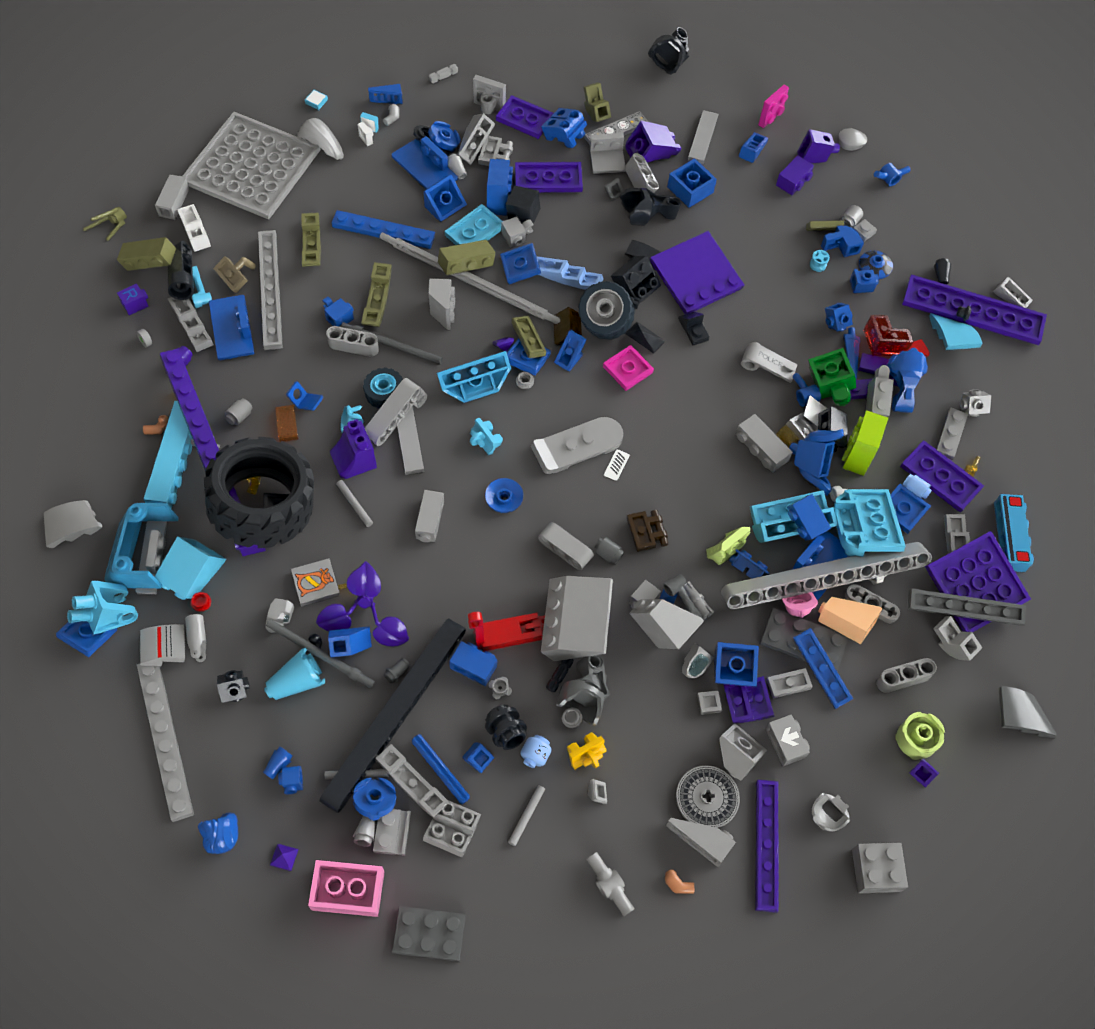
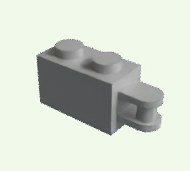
(880, 392)

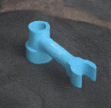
(201, 297)

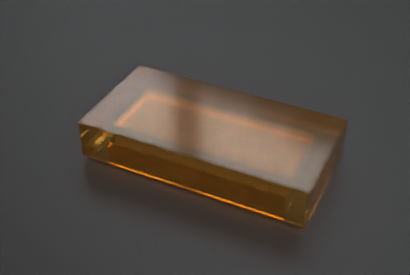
(286, 423)

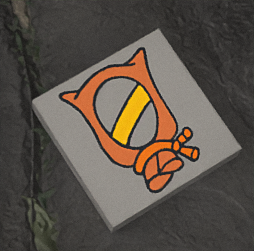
(315, 582)

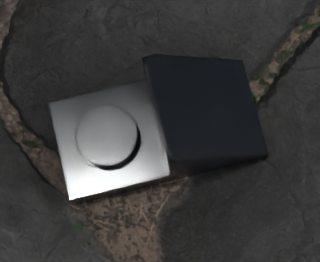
(694, 327)

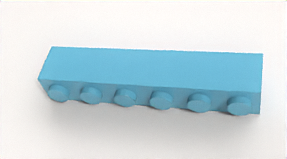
(170, 460)

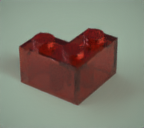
(884, 339)

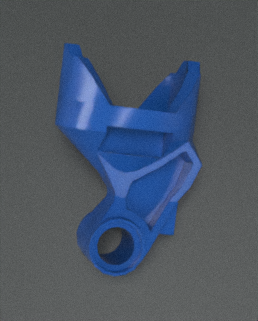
(906, 370)

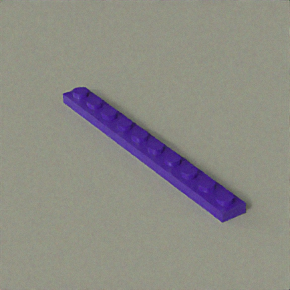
(191, 408)

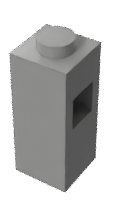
(172, 197)
(429, 516)

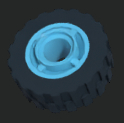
(378, 380)

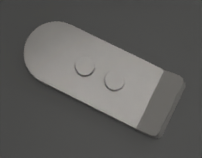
(577, 444)

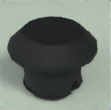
(963, 312)

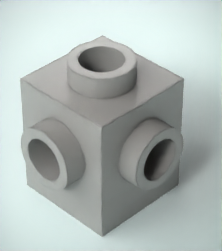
(975, 402)

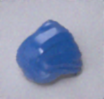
(219, 834)

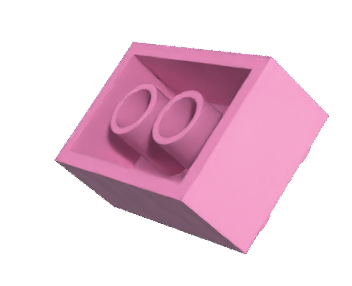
(346, 888)

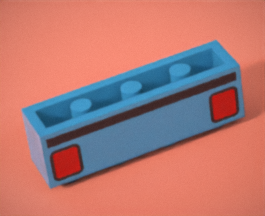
(1013, 530)

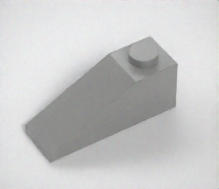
(474, 137)
(705, 839)

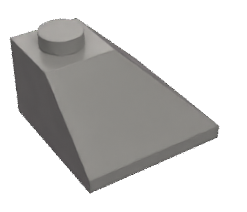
(739, 751)

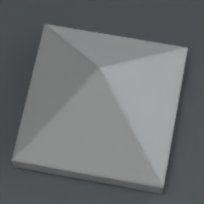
(597, 791)

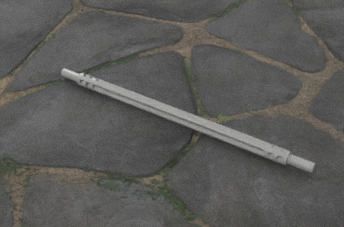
(472, 280)

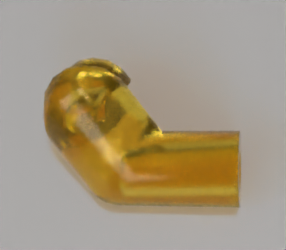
(253, 484)

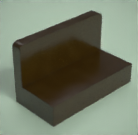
(569, 321)

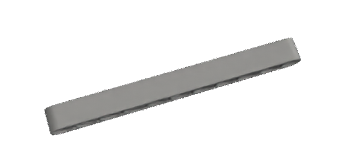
(823, 576)

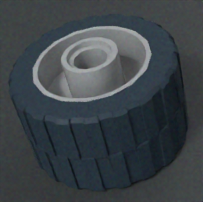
(606, 310)

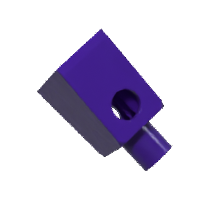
(817, 147)

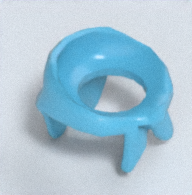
(348, 415)

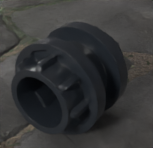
(505, 727)

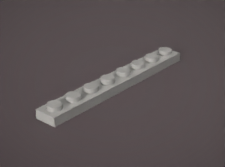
(270, 290)
(165, 742)

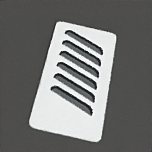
(616, 465)

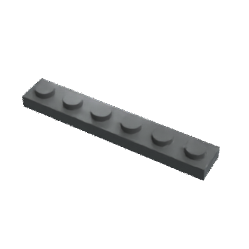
(966, 607)

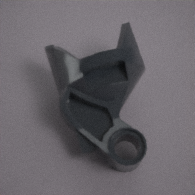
(672, 49)
(644, 204)

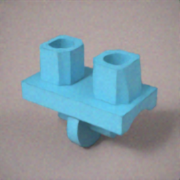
(483, 437)

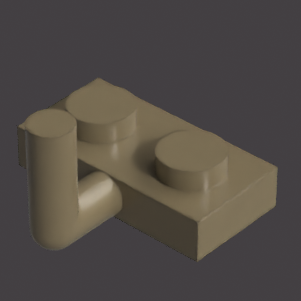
(231, 274)

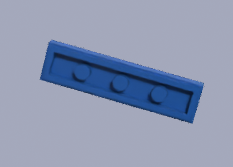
(822, 668)

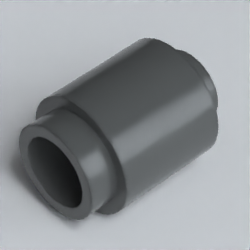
(608, 550)

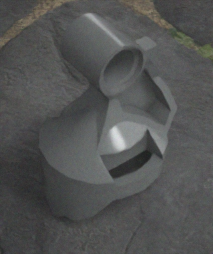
(587, 691)

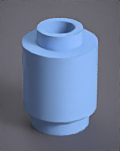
(917, 486)

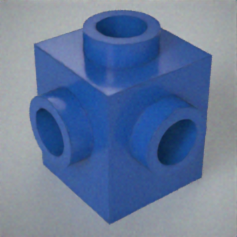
(838, 316)

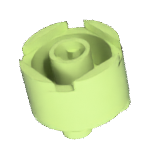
(909, 736)

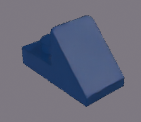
(570, 351)

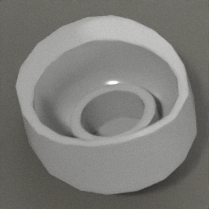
(852, 139)

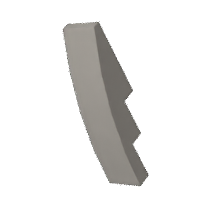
(191, 323)
(955, 531)

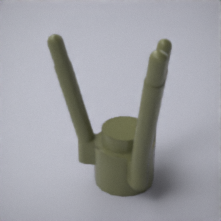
(115, 215)

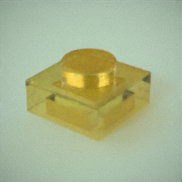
(787, 436)

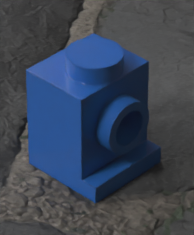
(863, 281)

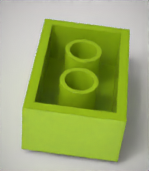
(864, 442)

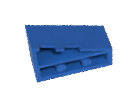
(499, 185)

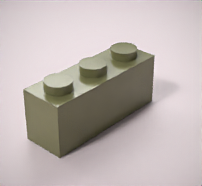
(146, 254)
(466, 257)

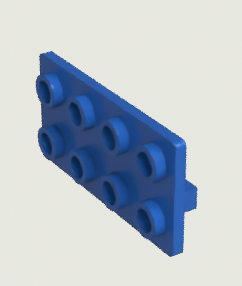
(424, 162)
(231, 327)
(822, 549)

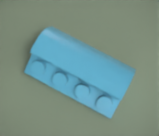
(773, 522)

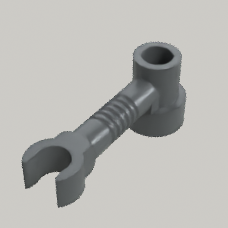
(675, 586)

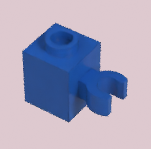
(337, 312)

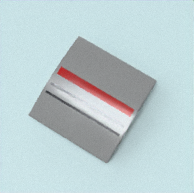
(162, 644)

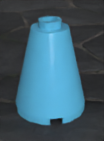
(295, 676)

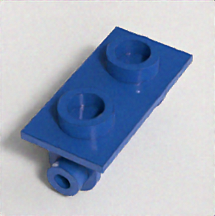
(743, 560)

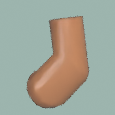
(158, 428)
(677, 885)

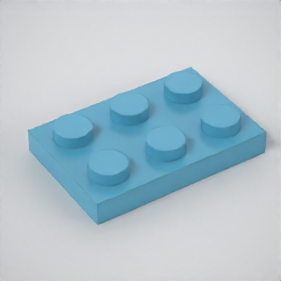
(475, 226)

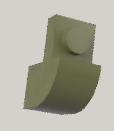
(595, 105)

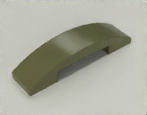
(311, 239)
(377, 295)

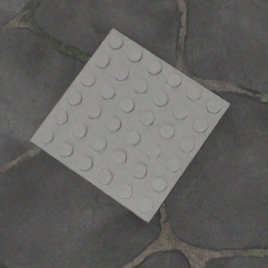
(251, 165)

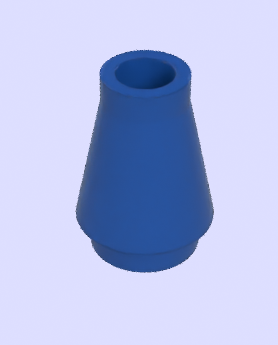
(278, 760)

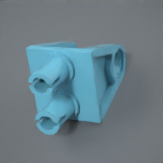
(102, 607)

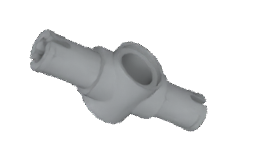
(610, 884)

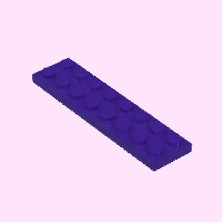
(985, 311)

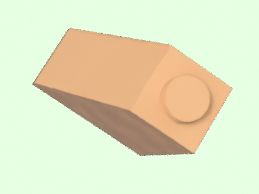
(849, 617)

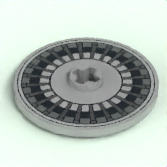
(719, 786)

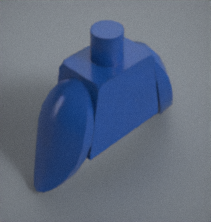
(815, 457)

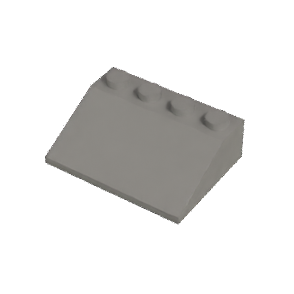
(576, 617)

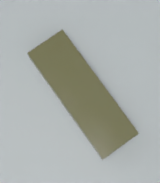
(528, 336)

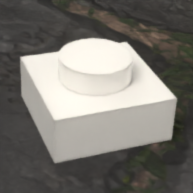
(365, 133)

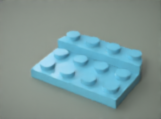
(867, 522)

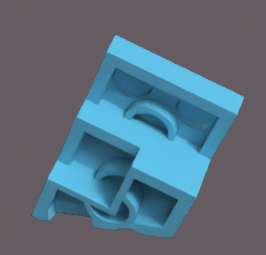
(955, 334)

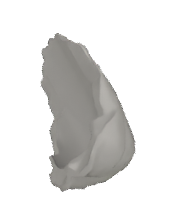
(318, 133)

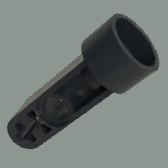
(181, 273)

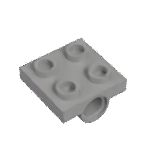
(488, 94)

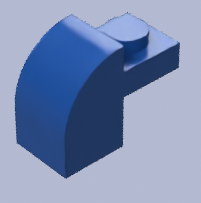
(845, 238)

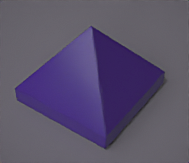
(504, 343)
(924, 773)
(284, 857)

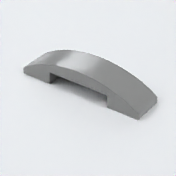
(411, 781)

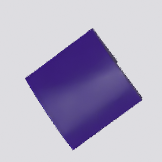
(749, 702)

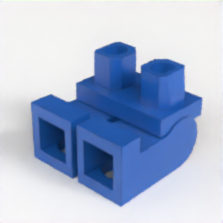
(565, 127)

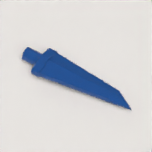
(852, 348)

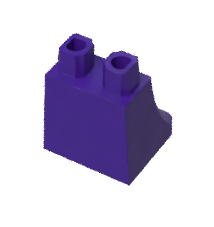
(652, 142)
(353, 451)

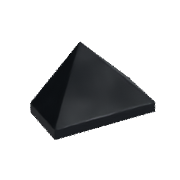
(645, 337)

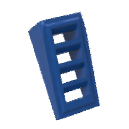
(391, 94)
(751, 148)

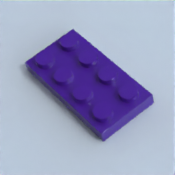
(549, 176)
(943, 475)

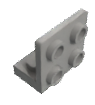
(607, 153)

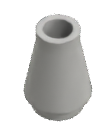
(456, 165)
(364, 832)

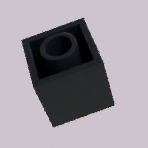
(523, 204)

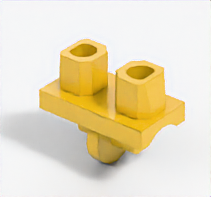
(588, 753)

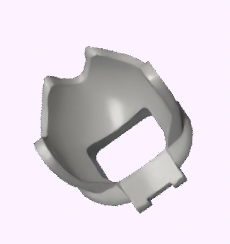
(823, 819)

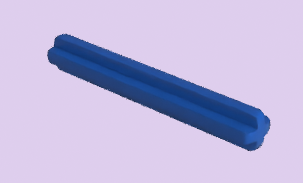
(440, 769)

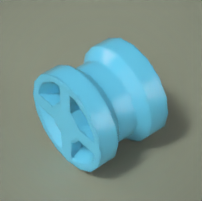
(819, 260)

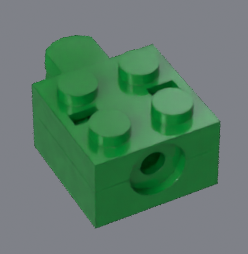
(833, 376)

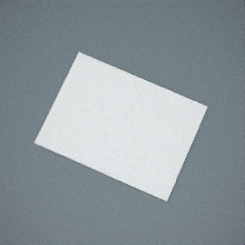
(812, 409)

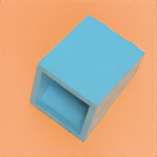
(188, 567)

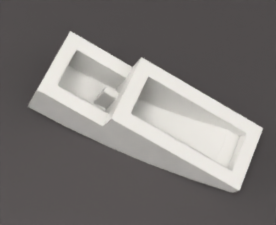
(194, 227)

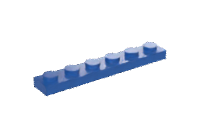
(375, 227)

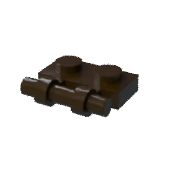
(642, 533)

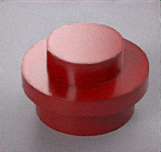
(200, 601)

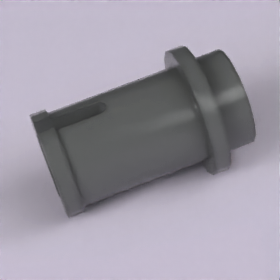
(397, 670)

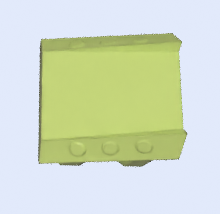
(726, 548)

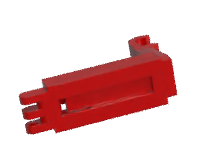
(506, 631)

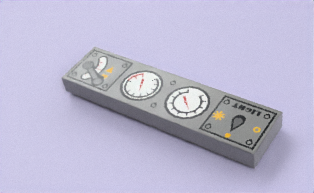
(624, 125)

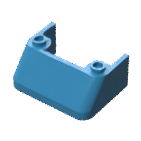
(120, 561)

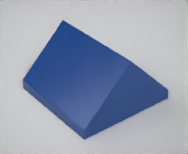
(443, 198)

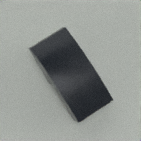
(640, 249)

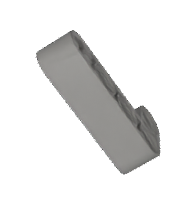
(394, 410)

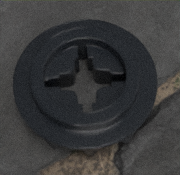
(420, 132)

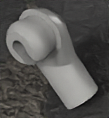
(393, 115)

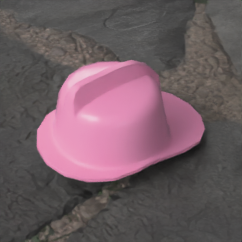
(800, 604)

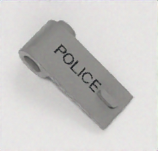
(759, 356)

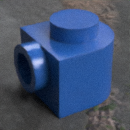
(291, 779)

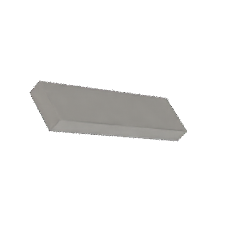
(703, 136)
(410, 444)

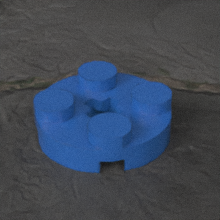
(443, 136)
(374, 808)

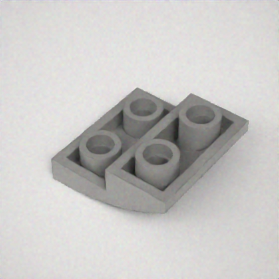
(452, 828)

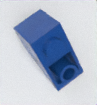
(349, 641)

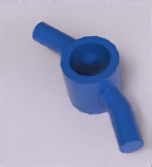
(891, 174)
(805, 391)

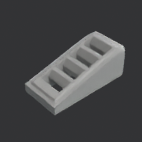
(1008, 290)

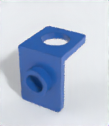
(306, 400)

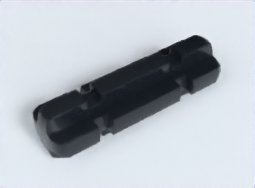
(559, 675)

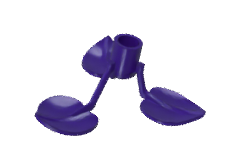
(366, 585)

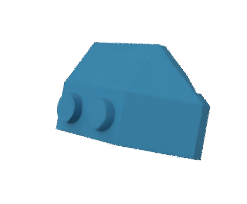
(475, 377)

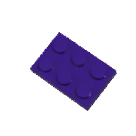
(523, 116)

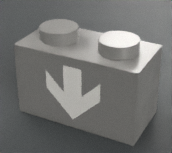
(787, 740)

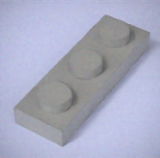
(951, 433)

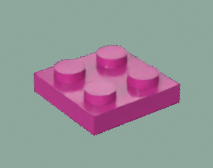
(773, 106)
(628, 367)

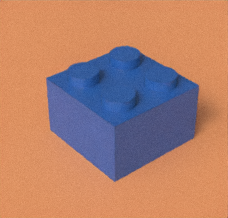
(691, 183)

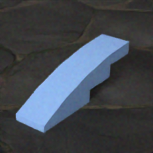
(569, 275)

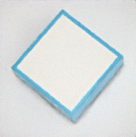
(316, 99)
(370, 120)

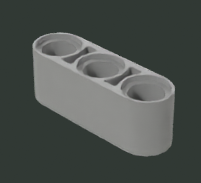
(640, 173)
(363, 342)
(565, 546)
(914, 671)

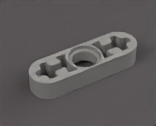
(879, 600)

